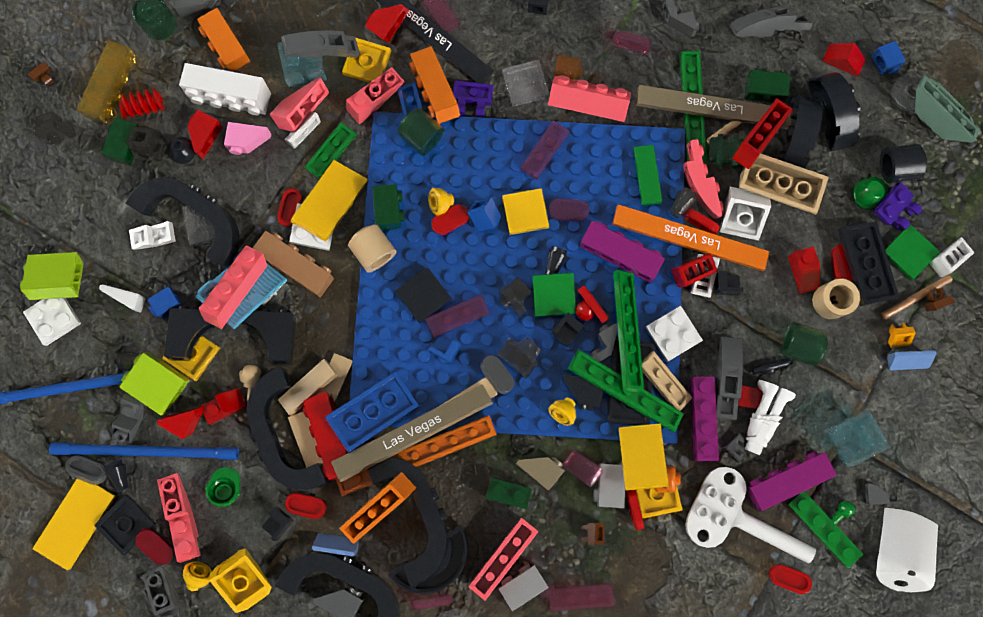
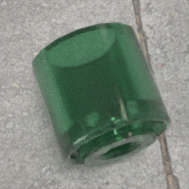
(154, 18)
(420, 131)
(804, 344)

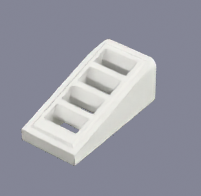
(941, 263)
(709, 285)
(130, 299)

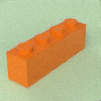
(435, 85)
(377, 508)

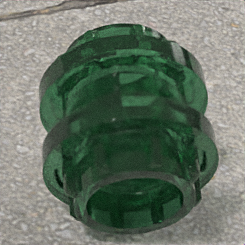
(723, 150)

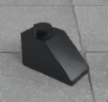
(583, 392)

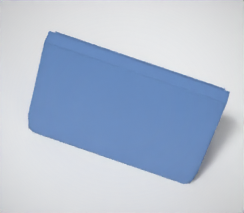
(911, 360)
(335, 544)

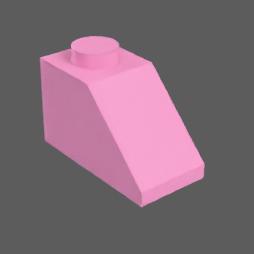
(244, 137)

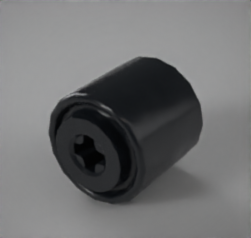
(903, 163)

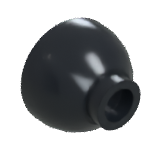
(181, 150)

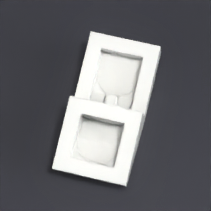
(152, 236)

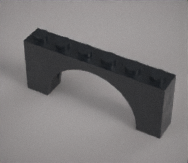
(188, 325)

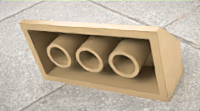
(784, 183)

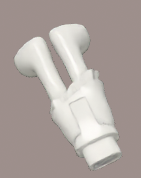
(763, 425)

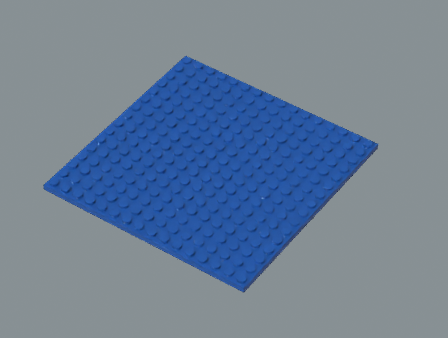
(483, 161)

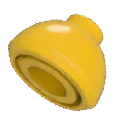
(439, 201)
(563, 411)
(196, 575)

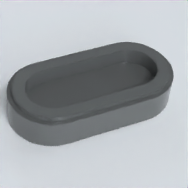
(497, 374)
(86, 469)

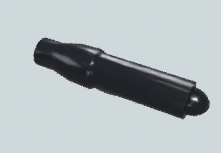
(767, 368)

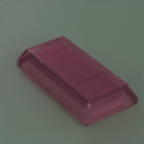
(582, 468)

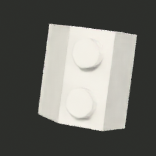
(744, 213)

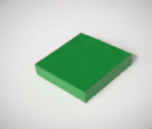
(911, 252)
(554, 294)

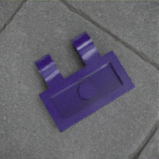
(474, 94)
(893, 204)

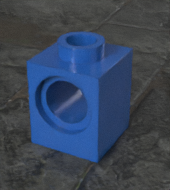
(888, 58)
(163, 301)

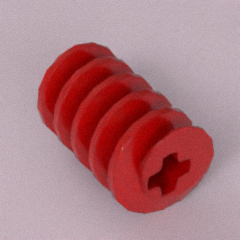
(141, 103)

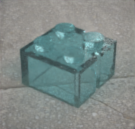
(300, 69)
(857, 438)

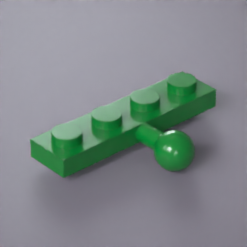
(826, 528)

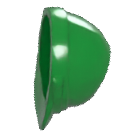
(869, 193)
(223, 487)

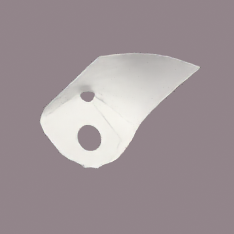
(907, 545)

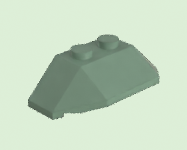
(944, 112)

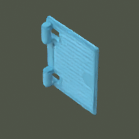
(262, 289)

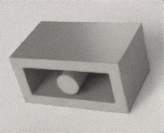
(610, 487)
(522, 586)

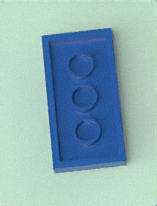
(371, 412)

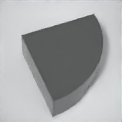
(736, 447)
(875, 495)

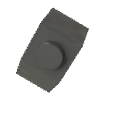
(341, 602)

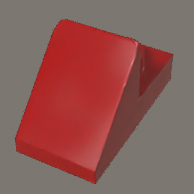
(224, 405)

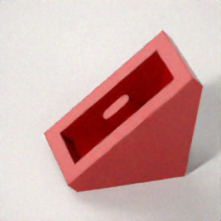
(845, 57)
(182, 423)

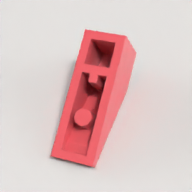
(298, 106)

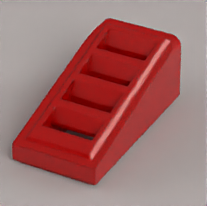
(682, 275)

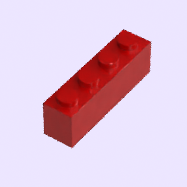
(762, 133)
(328, 444)

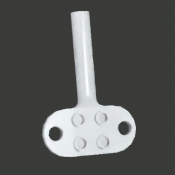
(719, 509)

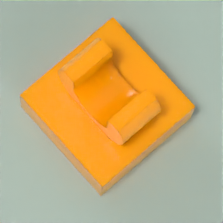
(901, 336)

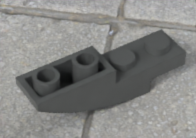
(765, 21)
(319, 43)
(729, 377)
(162, 594)

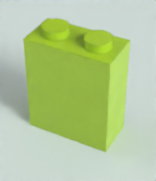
(52, 276)
(154, 383)

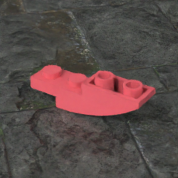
(704, 188)
(180, 517)

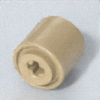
(371, 248)
(844, 296)

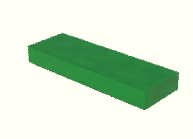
(330, 150)
(647, 175)

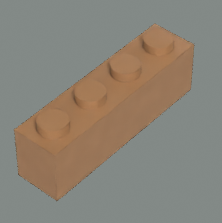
(293, 264)

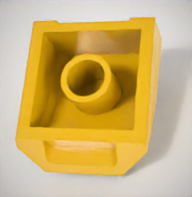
(240, 581)

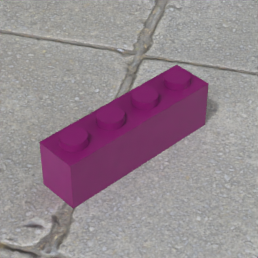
(622, 252)
(703, 419)
(790, 481)

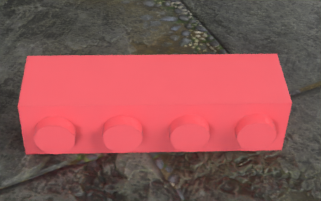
(589, 98)
(233, 287)
(502, 559)

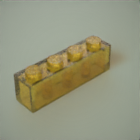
(107, 82)

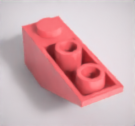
(373, 95)

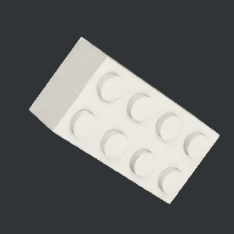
(225, 89)

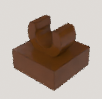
(41, 73)
(939, 301)
(595, 533)

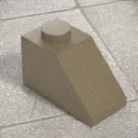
(542, 470)

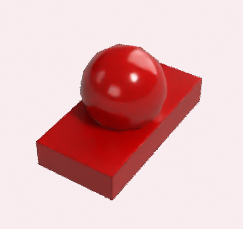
(587, 309)

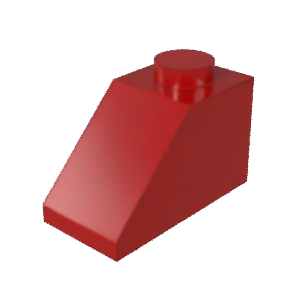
(386, 21)
(203, 132)
(805, 269)

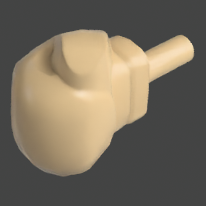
(250, 376)

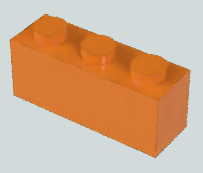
(222, 40)

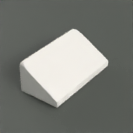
(303, 131)

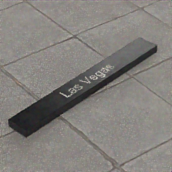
(443, 41)

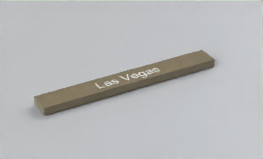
(702, 105)
(411, 433)

